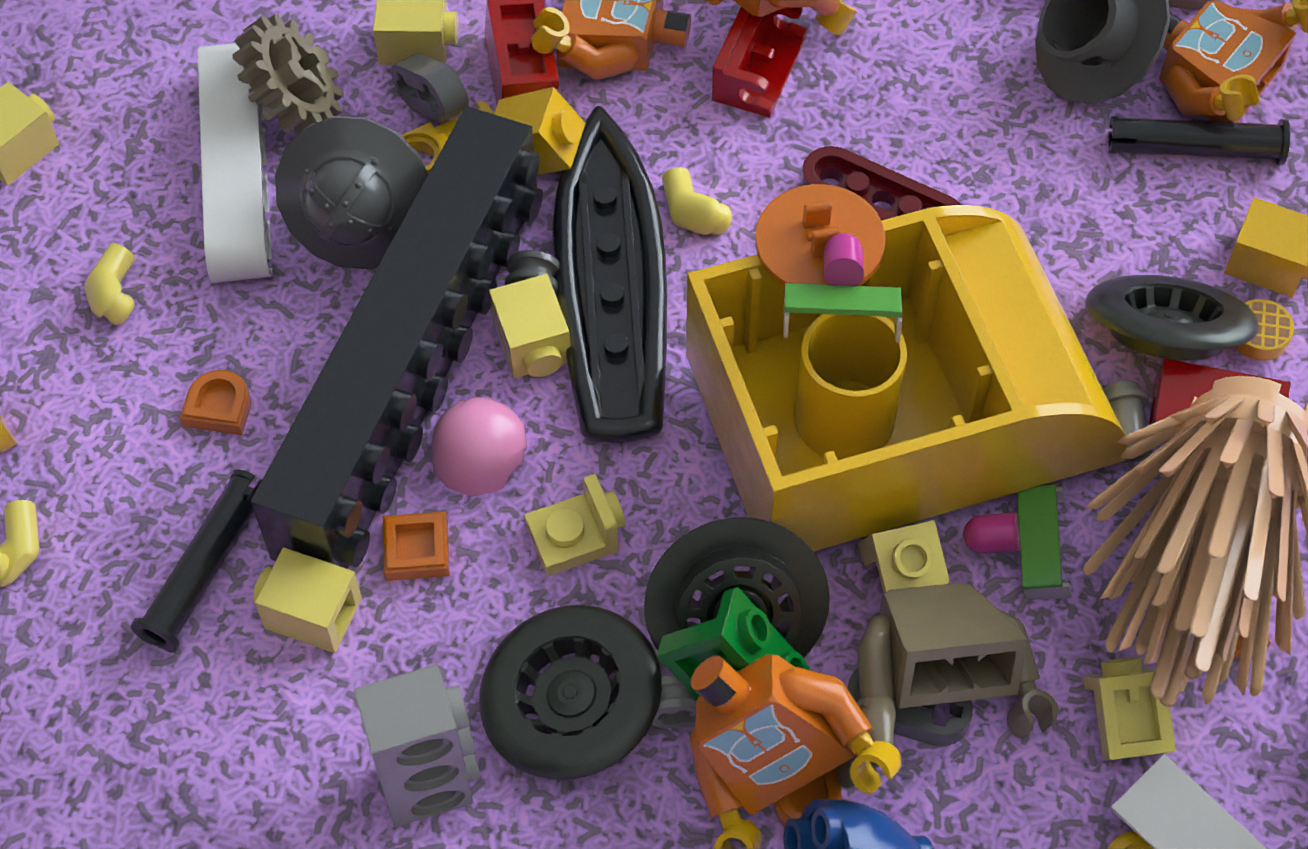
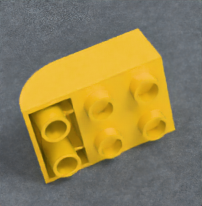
(871, 433)

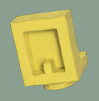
(576, 528)
(906, 556)
(1127, 713)

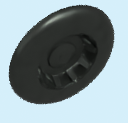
(1171, 316)
(723, 547)
(572, 694)

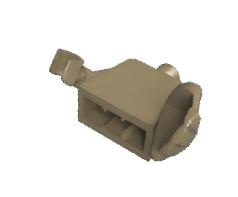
(944, 649)

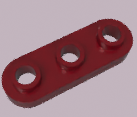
(871, 182)

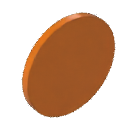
(802, 220)

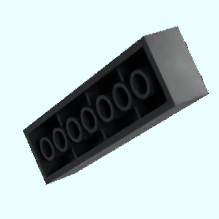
(401, 344)

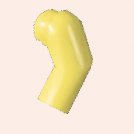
(691, 209)
(104, 285)
(21, 540)

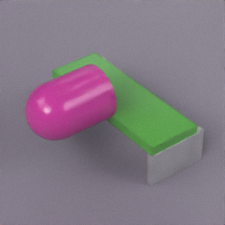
(842, 295)
(1033, 535)

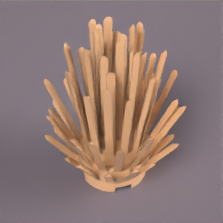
(1215, 537)

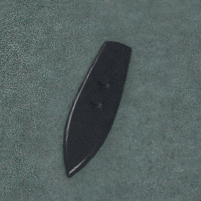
(612, 285)

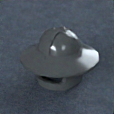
(1099, 46)
(347, 189)

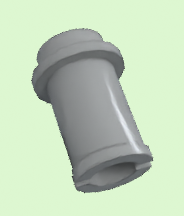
(1129, 405)

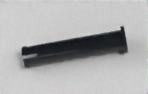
(1200, 138)
(198, 564)

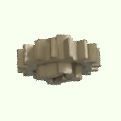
(287, 73)

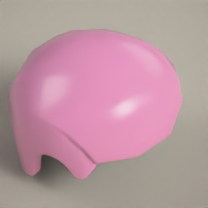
(477, 446)

